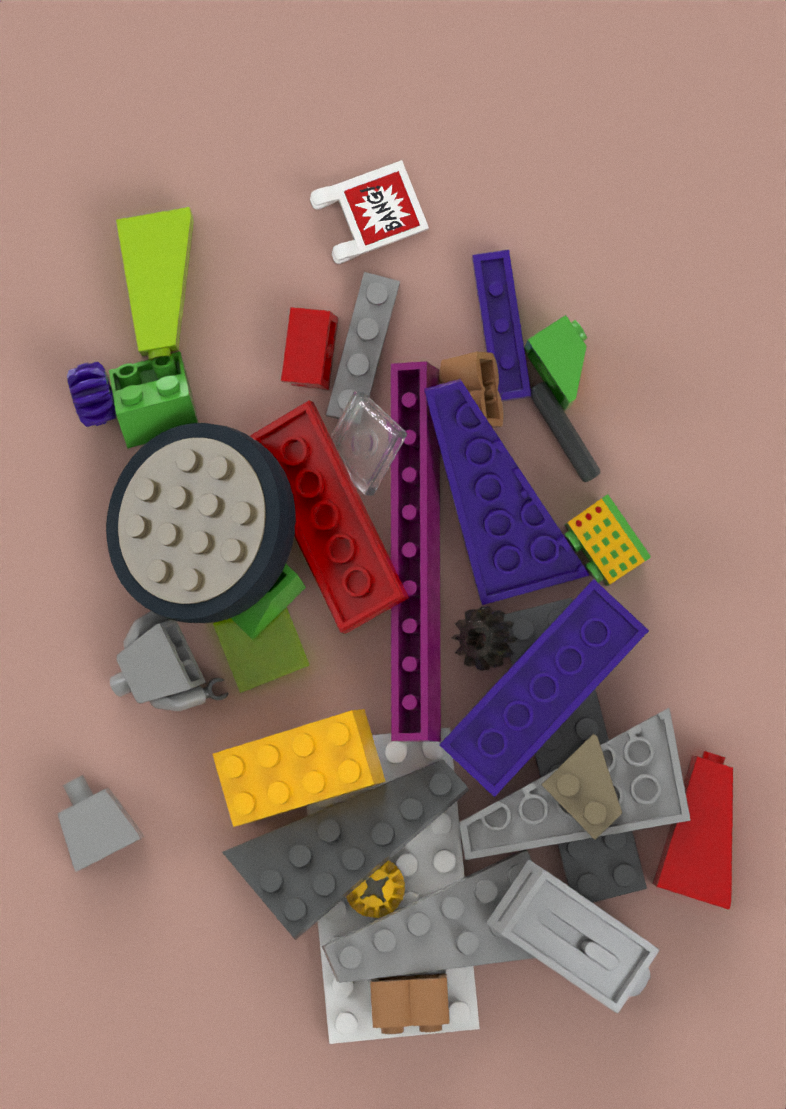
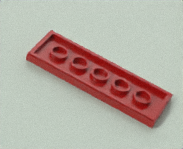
(332, 521)

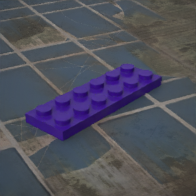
(543, 687)

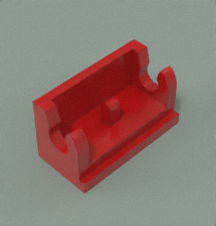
(309, 348)

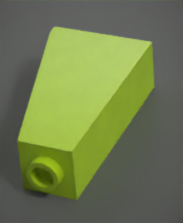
(156, 272)

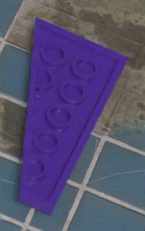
(502, 520)

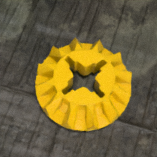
(392, 889)

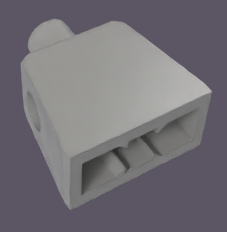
(95, 824)

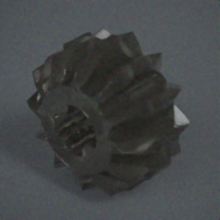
(483, 652)

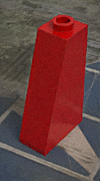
(699, 851)

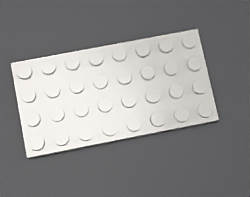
(427, 865)

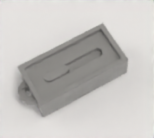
(574, 937)

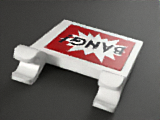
(377, 209)

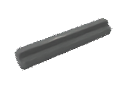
(564, 432)

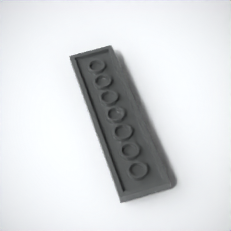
(591, 867)

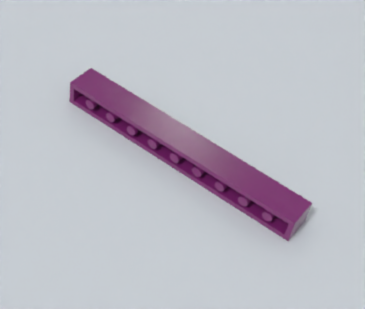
(415, 559)

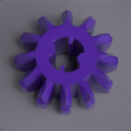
(91, 394)

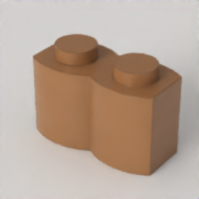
(481, 378)
(410, 1002)

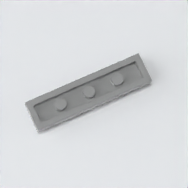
(364, 340)

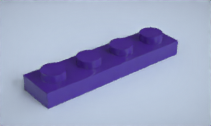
(502, 322)

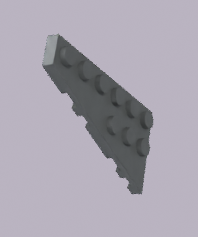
(325, 856)

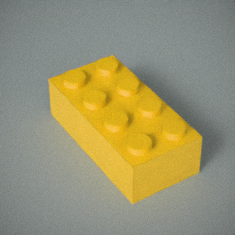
(298, 767)

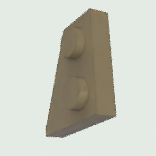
(586, 789)

